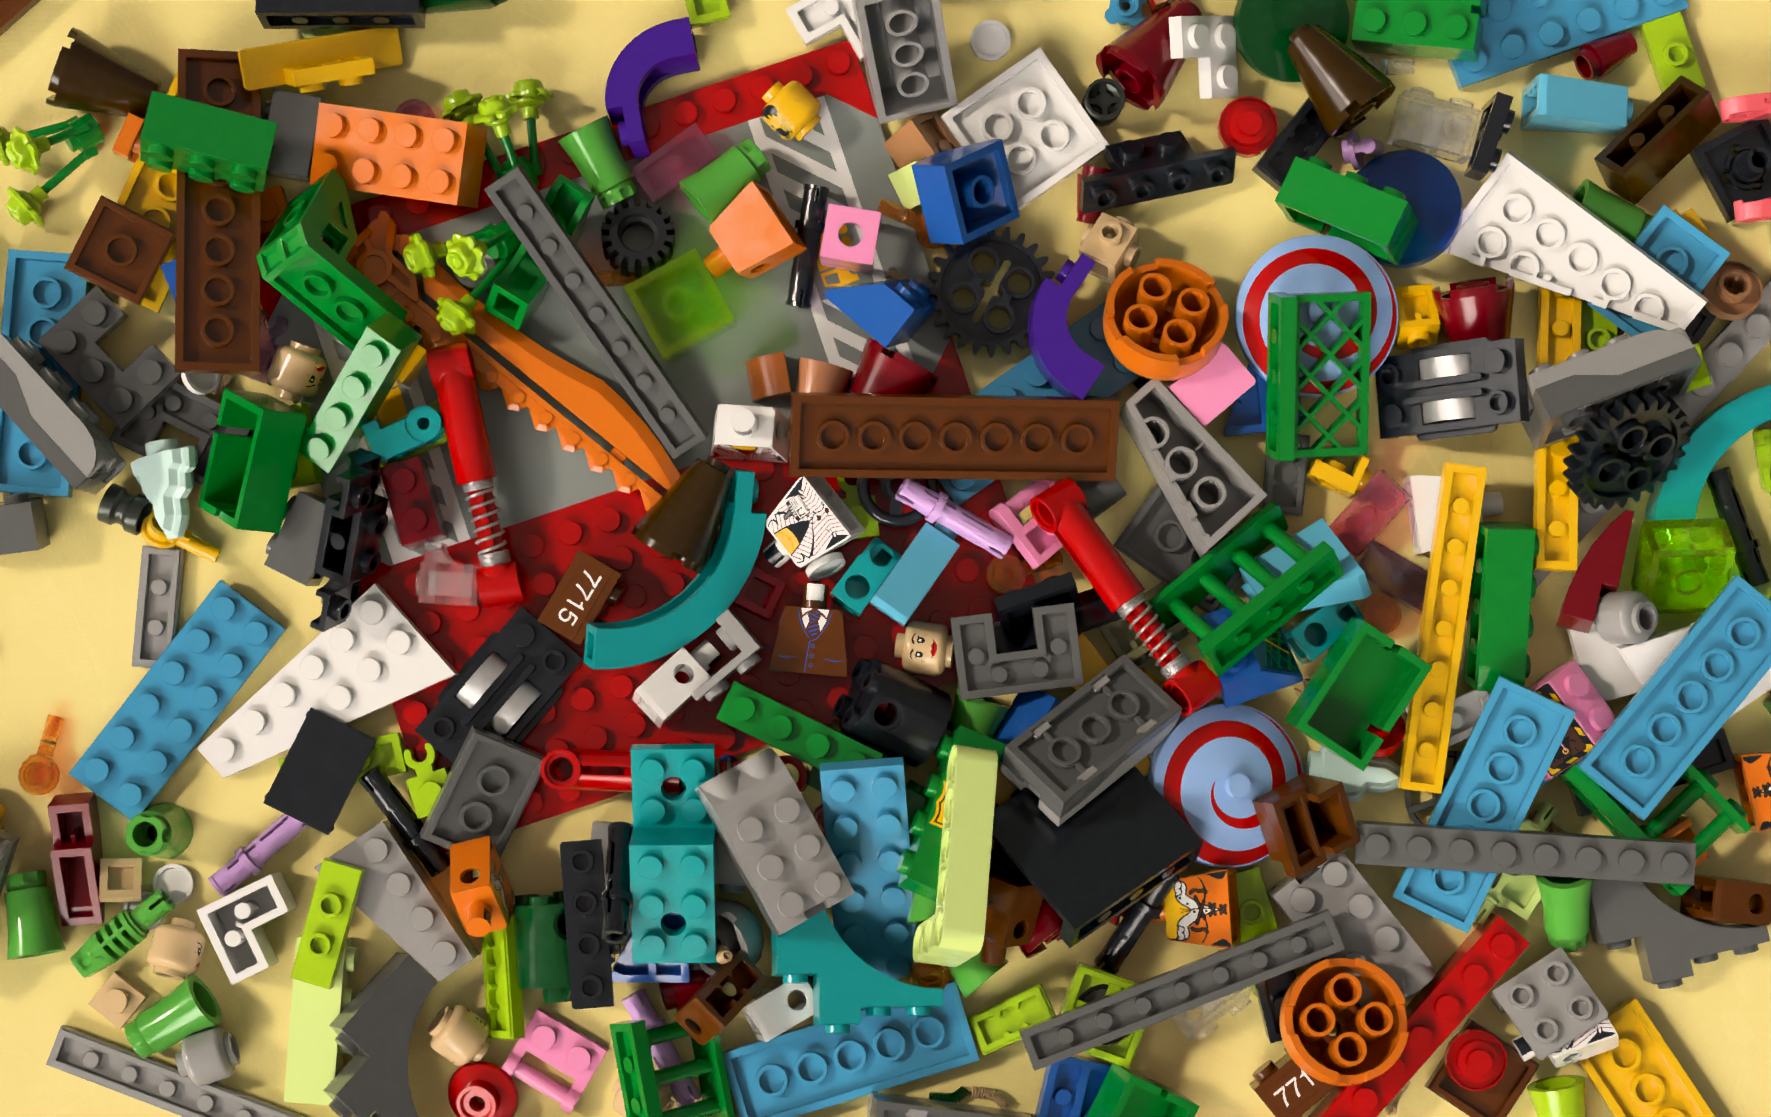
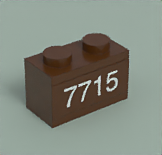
(582, 597)
(1287, 1088)

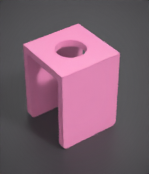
(853, 258)
(1213, 387)

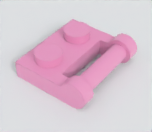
(1029, 539)
(561, 1048)

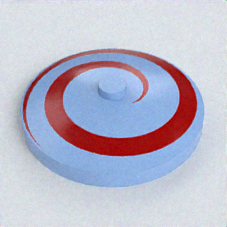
(1317, 266)
(1213, 772)

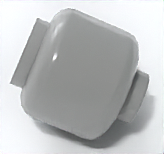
(1626, 617)
(208, 1056)

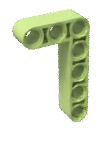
(964, 866)

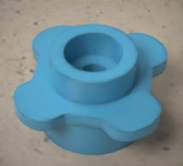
(1131, 16)

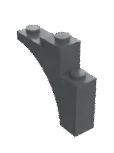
(1662, 935)
(380, 1031)

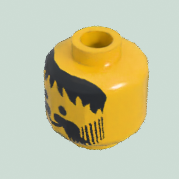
(791, 110)

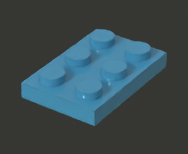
(1679, 249)

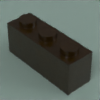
(1658, 139)

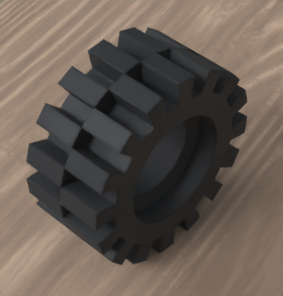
(633, 215)

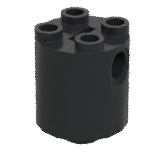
(894, 712)

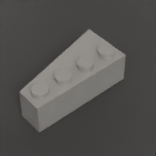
(1190, 466)
(406, 902)

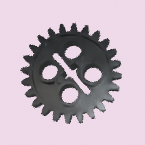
(959, 274)
(1641, 426)

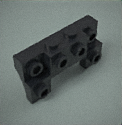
(350, 537)

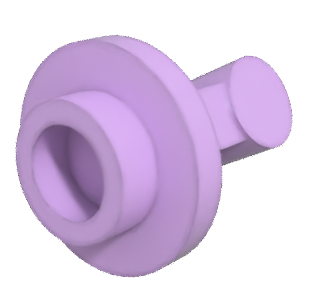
(1354, 149)

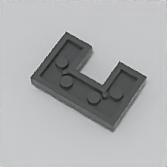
(76, 348)
(185, 411)
(989, 673)

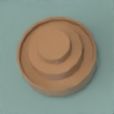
(1733, 291)

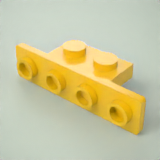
(320, 59)

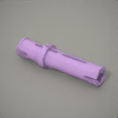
(962, 522)
(251, 858)
(665, 1053)

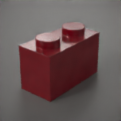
(414, 503)

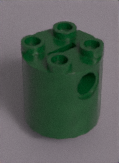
(542, 945)

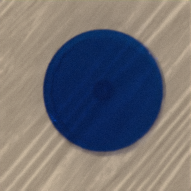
(1431, 193)

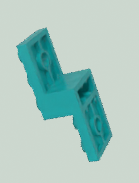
(672, 855)

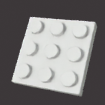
(1037, 119)

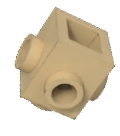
(1112, 245)

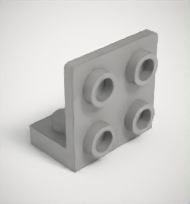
(734, 636)
(1549, 1003)

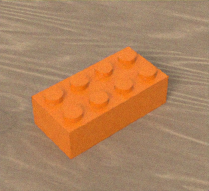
(400, 154)

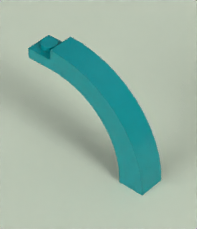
(1708, 442)
(700, 603)

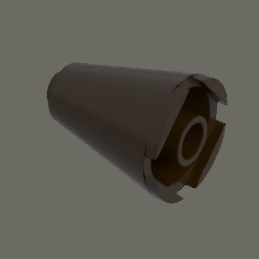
(1336, 79)
(99, 80)
(688, 514)

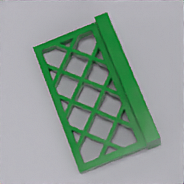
(1284, 380)

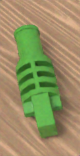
(120, 934)

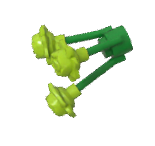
(496, 113)
(25, 153)
(466, 259)

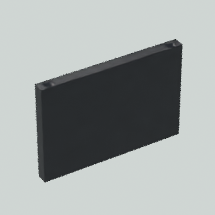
(320, 771)

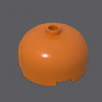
(1164, 319)
(1366, 1037)

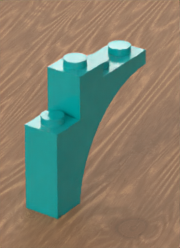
(841, 978)

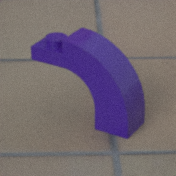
(639, 68)
(1050, 343)

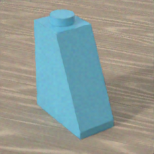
(1574, 105)
(915, 572)
(1347, 588)

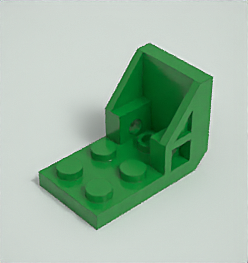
(317, 274)

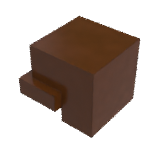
(1306, 822)

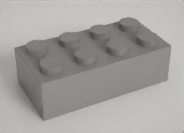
(905, 57)

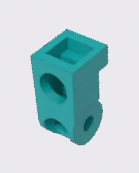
(417, 431)
(865, 577)
(1320, 630)

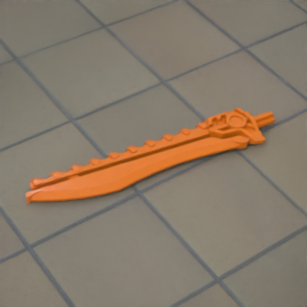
(572, 387)

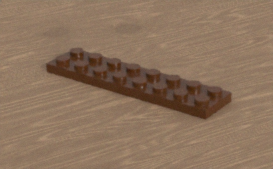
(216, 239)
(953, 436)

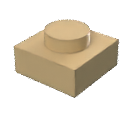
(120, 880)
(118, 999)

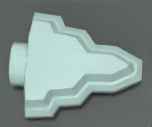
(167, 481)
(1379, 775)

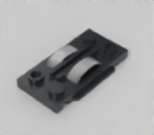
(1453, 389)
(502, 686)

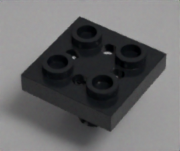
(1748, 166)

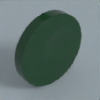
(1266, 25)

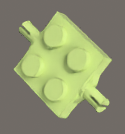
(1517, 891)

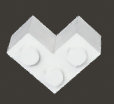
(237, 922)

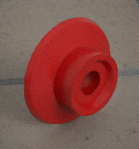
(487, 1082)

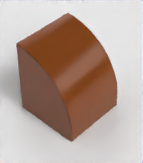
(768, 377)

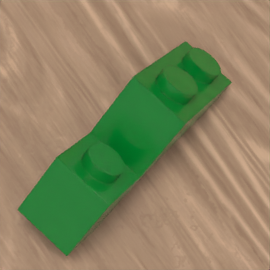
(522, 283)

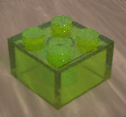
(680, 305)
(1683, 563)

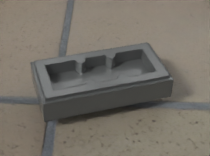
(1286, 482)

